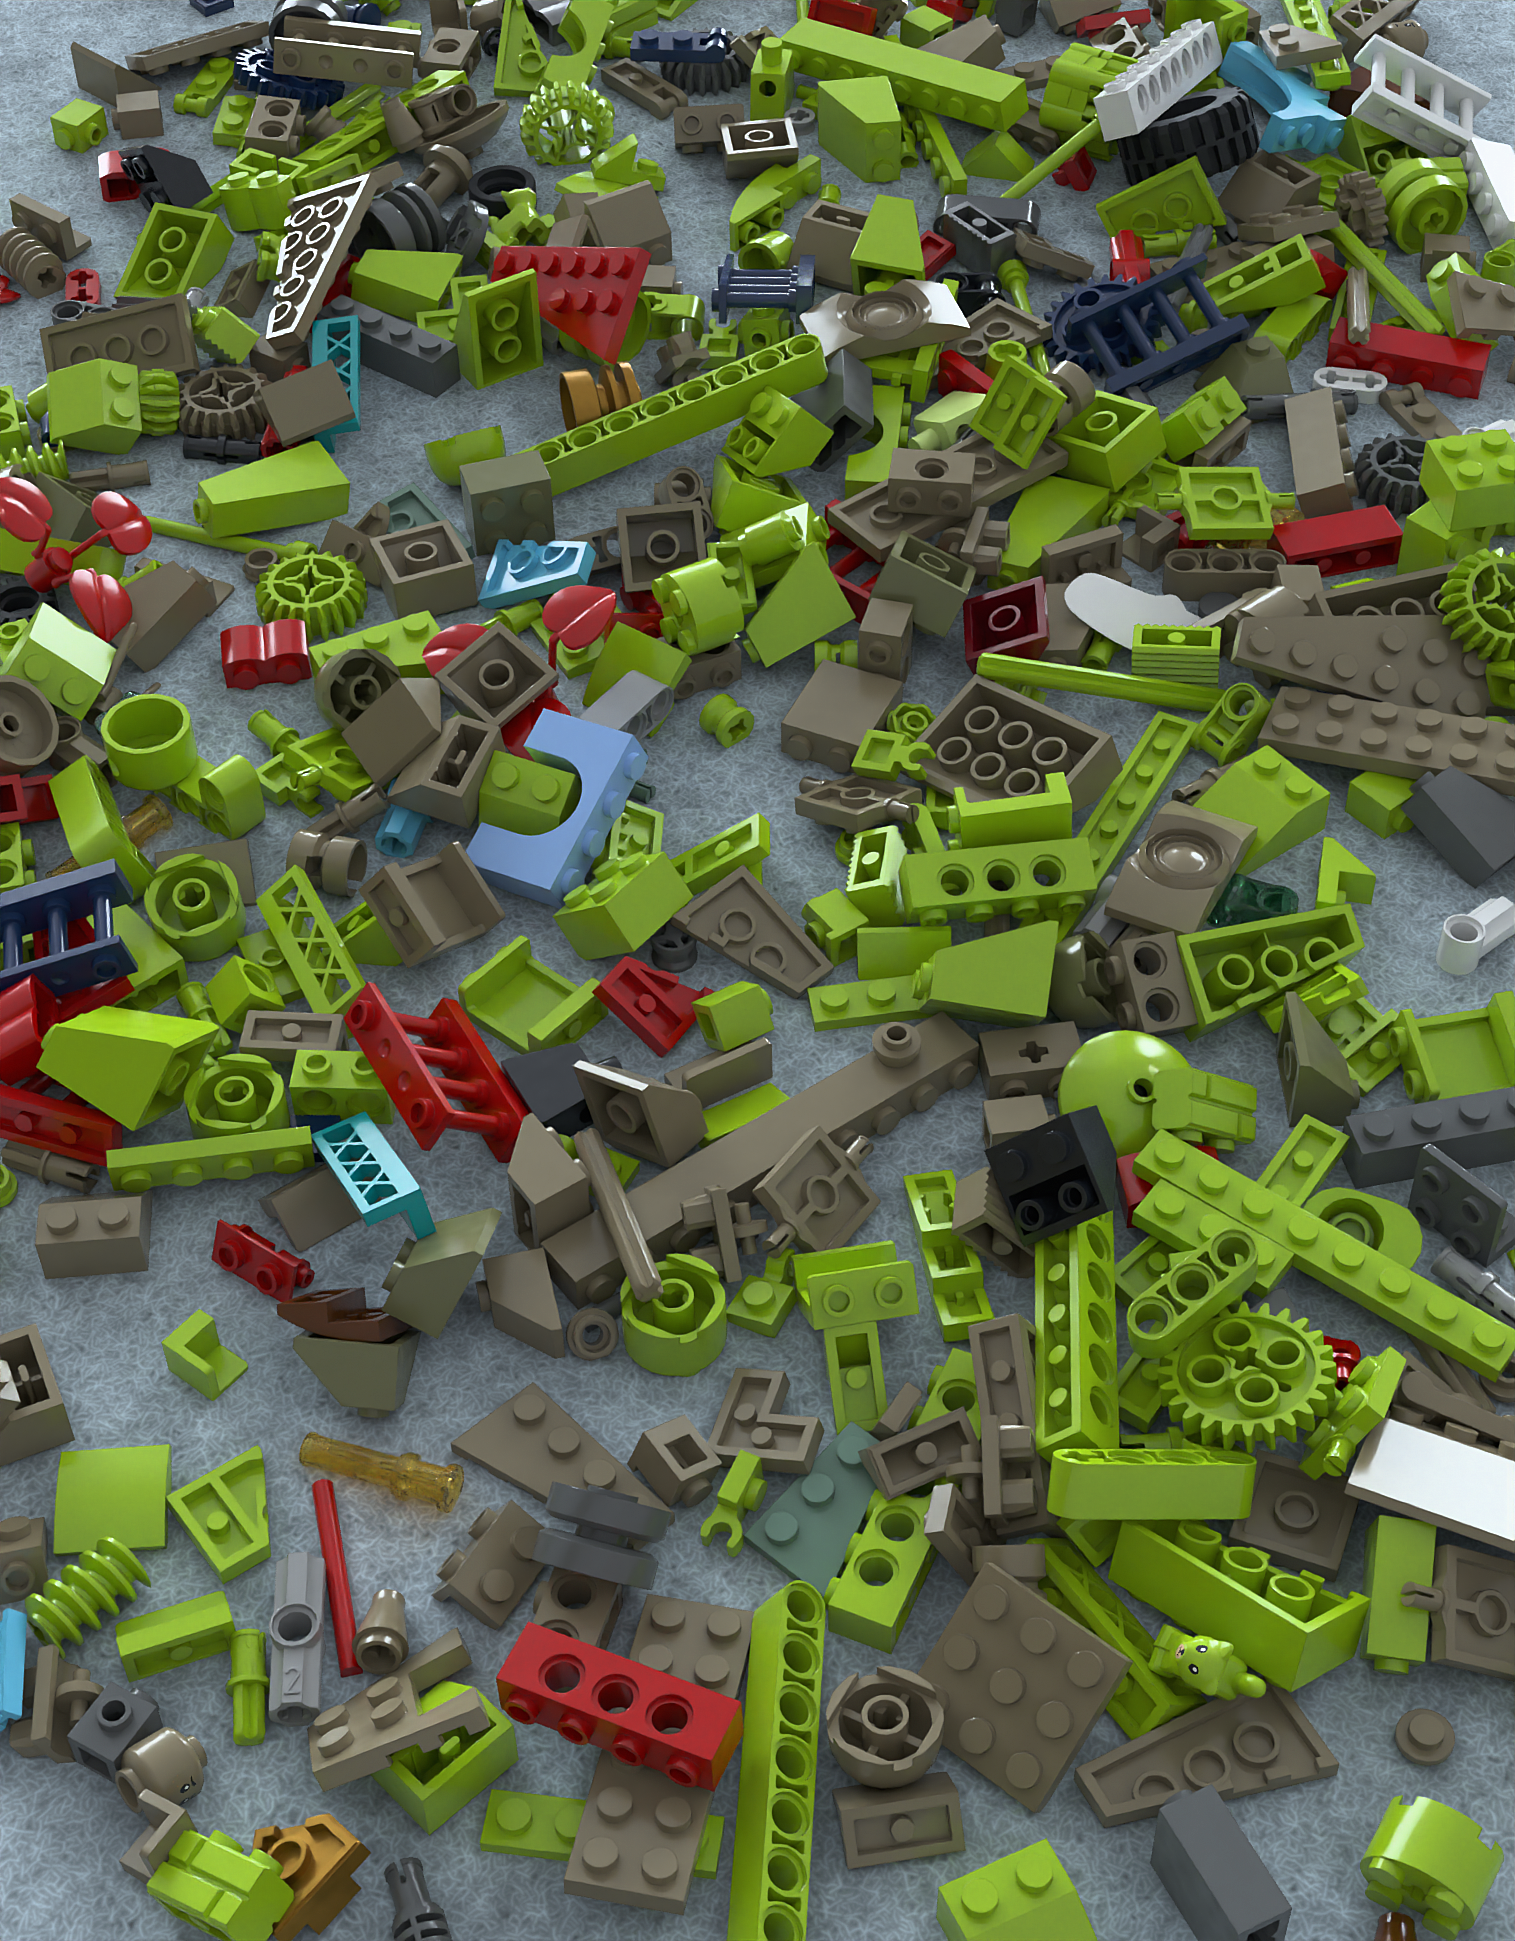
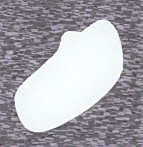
(1116, 608)

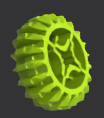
(559, 114)
(315, 590)
(1482, 625)

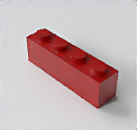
(1413, 356)

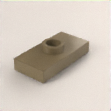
(354, 546)

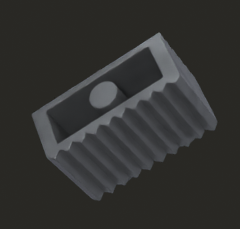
(978, 238)

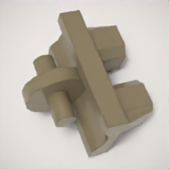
(680, 360)
(979, 545)
(714, 1211)
(1001, 1496)
(59, 1699)

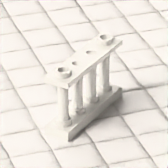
(1399, 113)

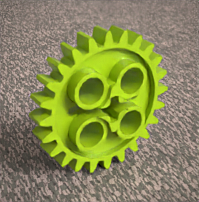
(1249, 1378)

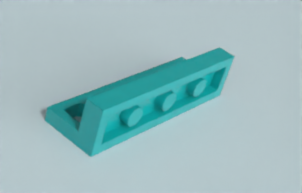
(327, 348)
(376, 1161)

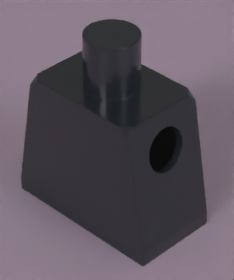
(551, 1088)

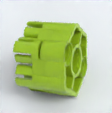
(1070, 93)

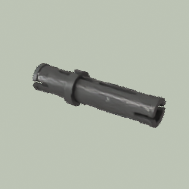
(1273, 405)

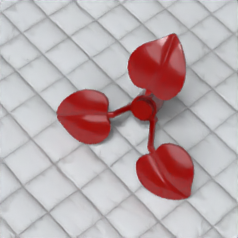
(100, 597)
(572, 614)

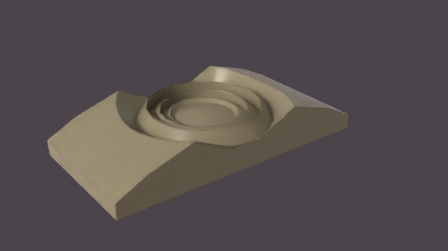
(886, 321)
(1179, 869)

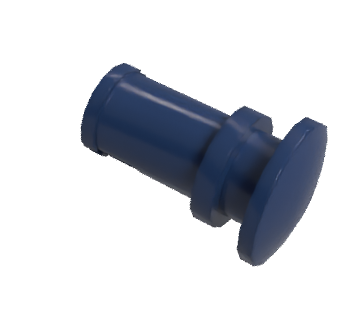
(364, 14)

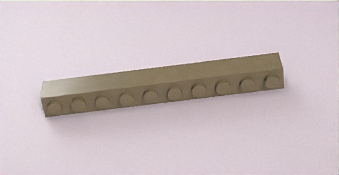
(849, 1103)

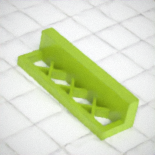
(303, 947)
(1075, 1588)

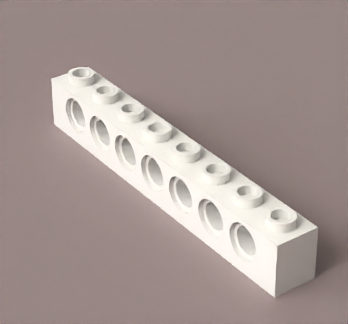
(1158, 80)

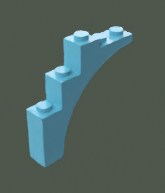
(1295, 108)

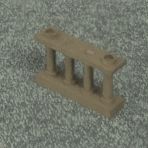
(347, 52)

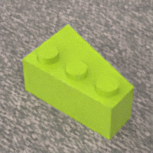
(399, 640)

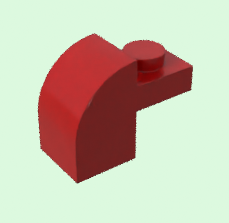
(26, 799)

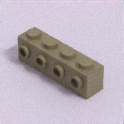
(1321, 453)

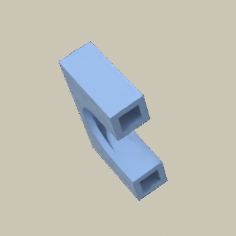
(556, 862)

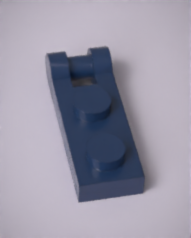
(679, 46)

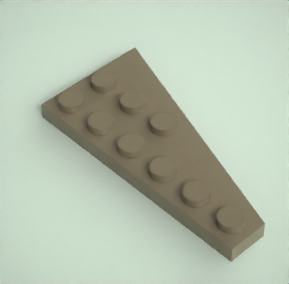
(312, 252)

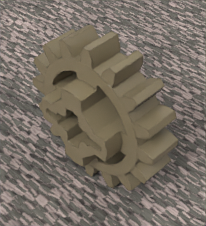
(1362, 207)

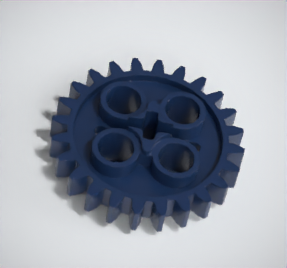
(256, 72)
(1080, 350)

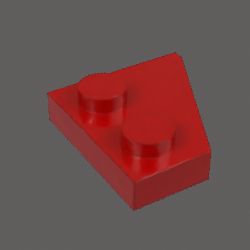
(649, 1002)

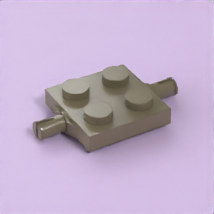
(857, 802)
(817, 1194)
(1470, 1611)

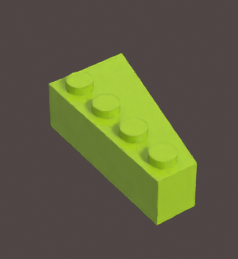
(1253, 962)
(1273, 1619)

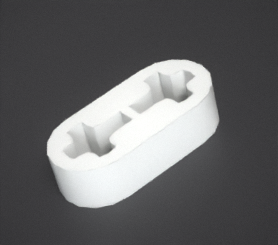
(1352, 379)

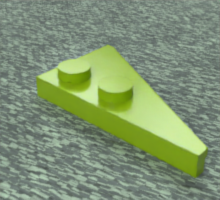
(519, 54)

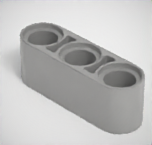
(632, 705)

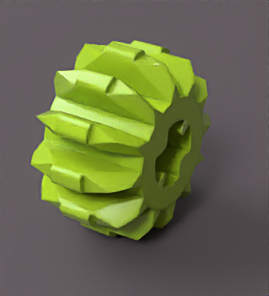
(159, 402)

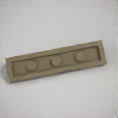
(1367, 23)
(1006, 1387)

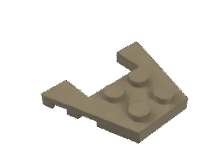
(389, 1716)

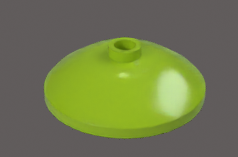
(1105, 1076)

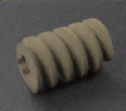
(31, 263)

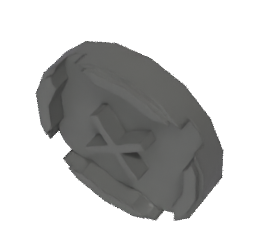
(467, 231)

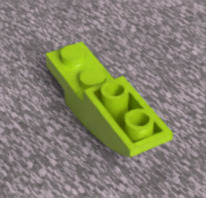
(767, 196)

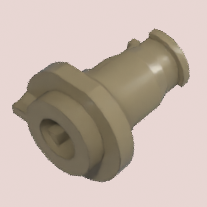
(444, 173)

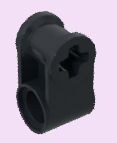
(974, 290)

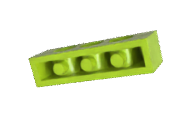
(1062, 860)

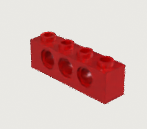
(603, 1681)

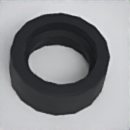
(494, 180)

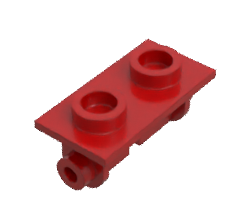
(255, 1261)

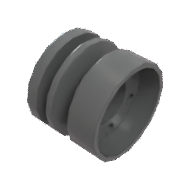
(401, 222)

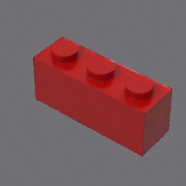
(1340, 541)

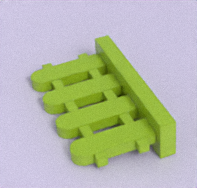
(902, 367)

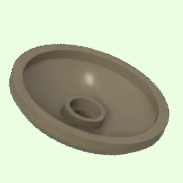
(470, 132)

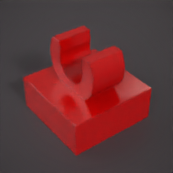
(1077, 170)

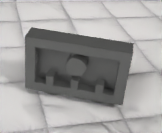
(1460, 1208)

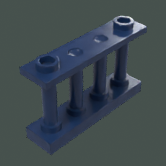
(764, 288)
(1158, 366)
(50, 906)

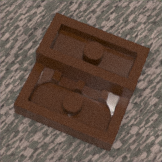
(341, 1315)

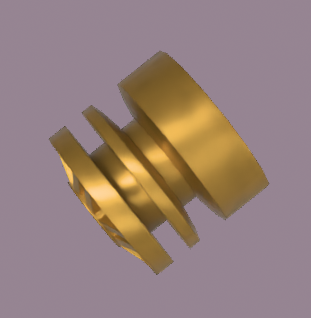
(586, 402)

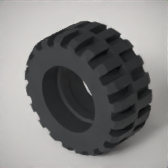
(1207, 124)

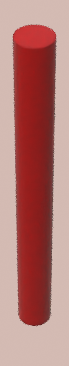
(336, 1576)

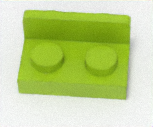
(633, 832)

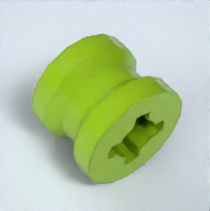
(726, 720)

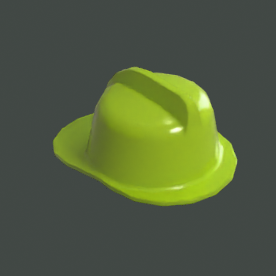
(1372, 1221)

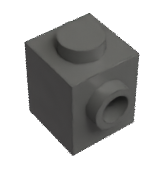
(111, 1726)

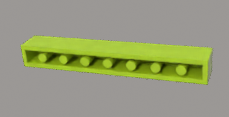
(914, 75)

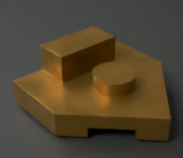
(316, 1867)

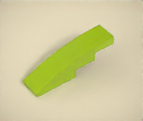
(949, 1265)

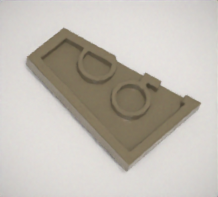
(755, 933)

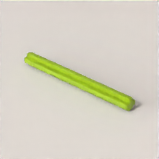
(1384, 280)
(1098, 682)

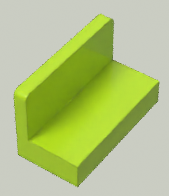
(175, 1635)

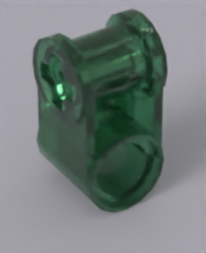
(1252, 902)

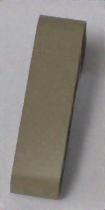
(605, 561)

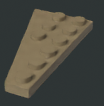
(1369, 659)

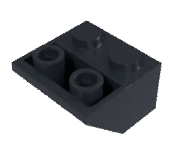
(164, 177)
(1056, 1174)

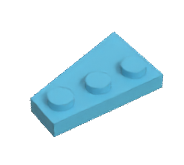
(534, 570)

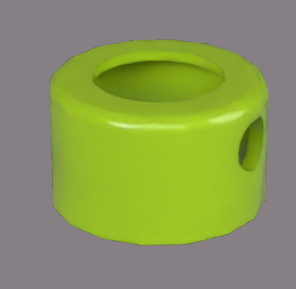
(143, 723)

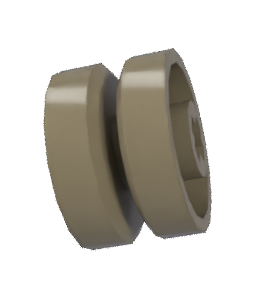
(26, 726)

